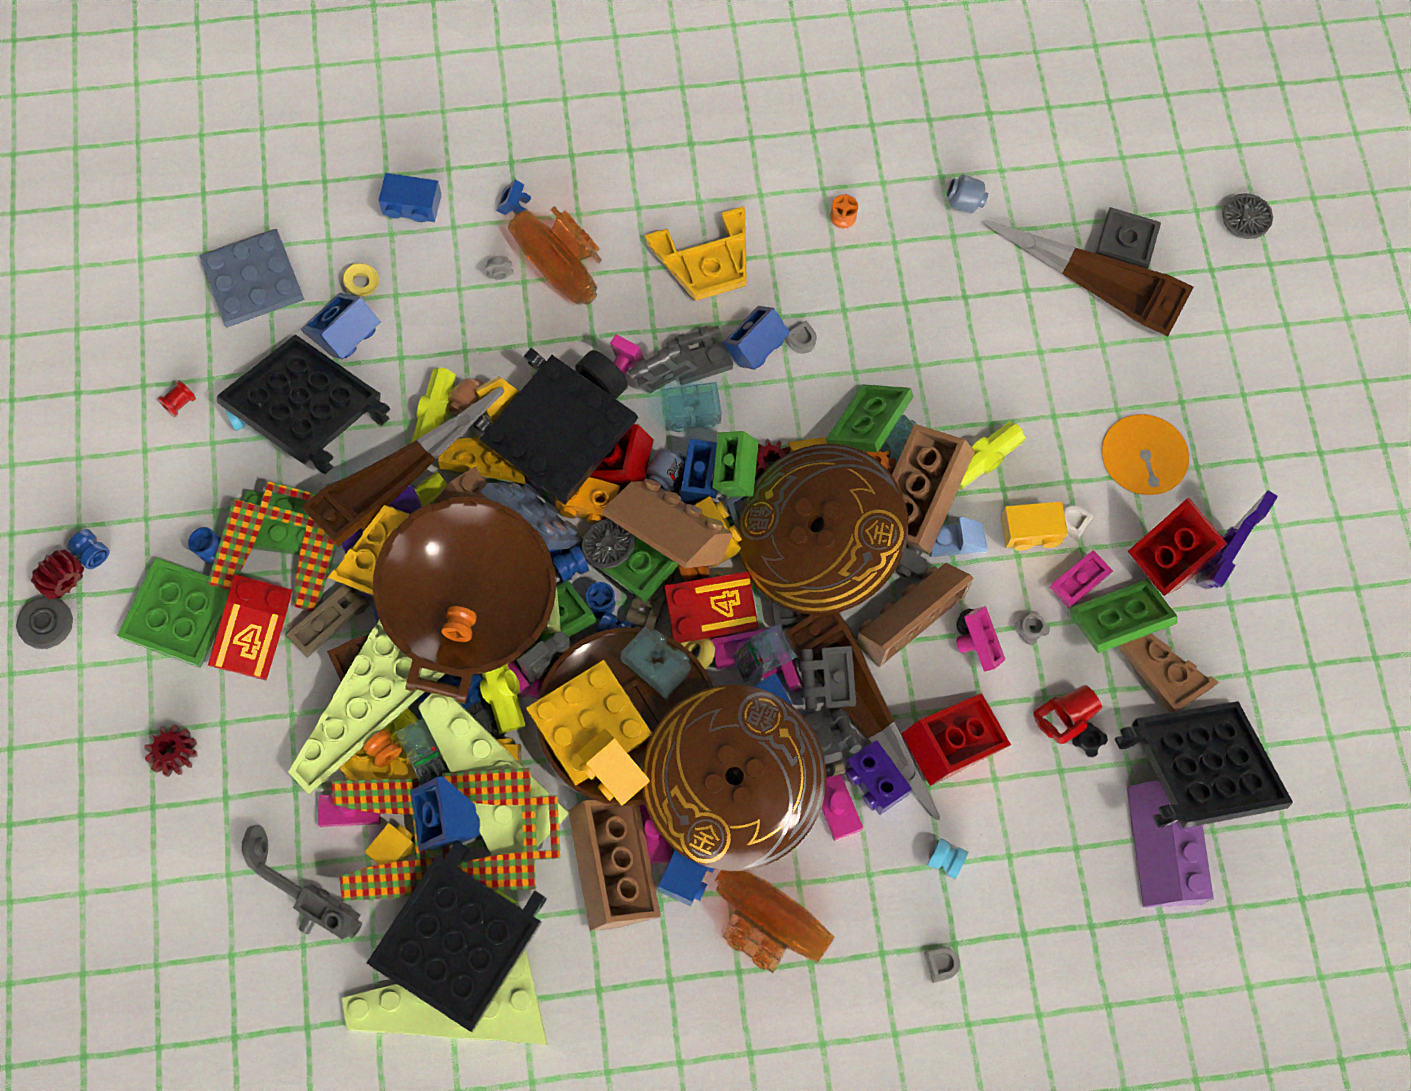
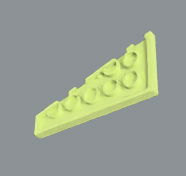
(361, 707)
(472, 748)
(510, 1017)

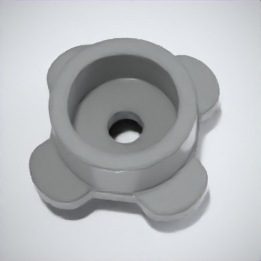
(499, 268)
(1035, 620)

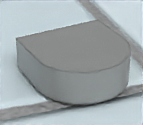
(802, 338)
(942, 963)

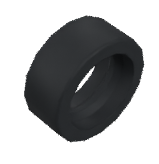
(602, 373)

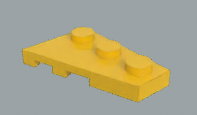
(470, 453)
(360, 561)

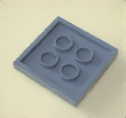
(251, 278)
(540, 515)

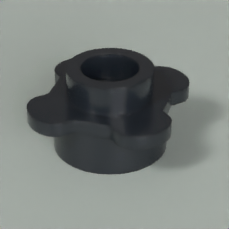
(1097, 736)

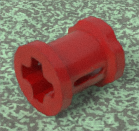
(176, 398)

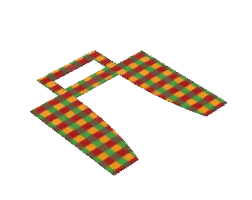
(241, 533)
(508, 787)
(386, 879)

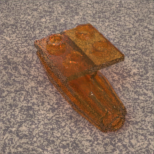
(558, 252)
(769, 921)

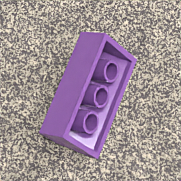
(1169, 858)

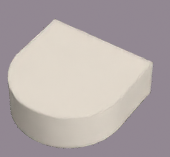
(1077, 520)

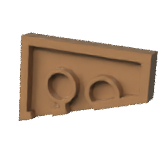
(1166, 674)

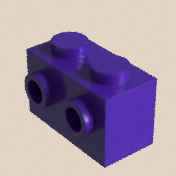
(877, 778)

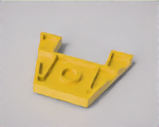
(710, 266)

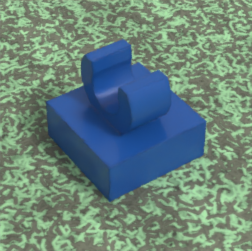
(510, 198)

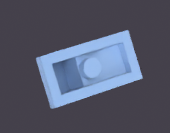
(960, 538)

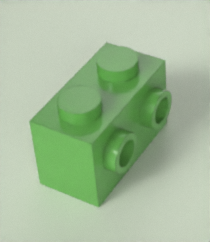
(735, 464)

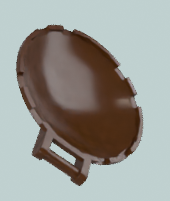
(471, 558)

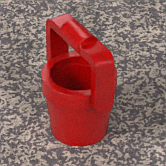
(1073, 710)

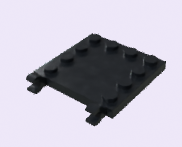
(302, 401)
(557, 427)
(1207, 765)
(456, 940)

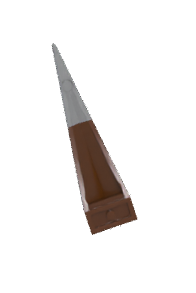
(1138, 292)
(357, 499)
(871, 710)

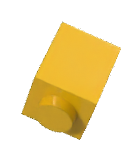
(391, 845)

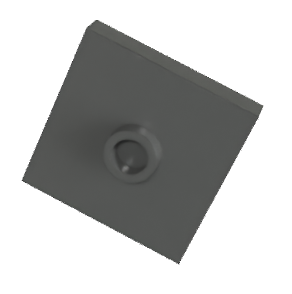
(1128, 237)

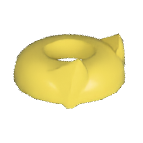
(364, 270)
(707, 650)

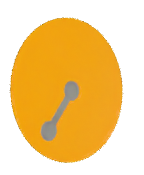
(1145, 454)

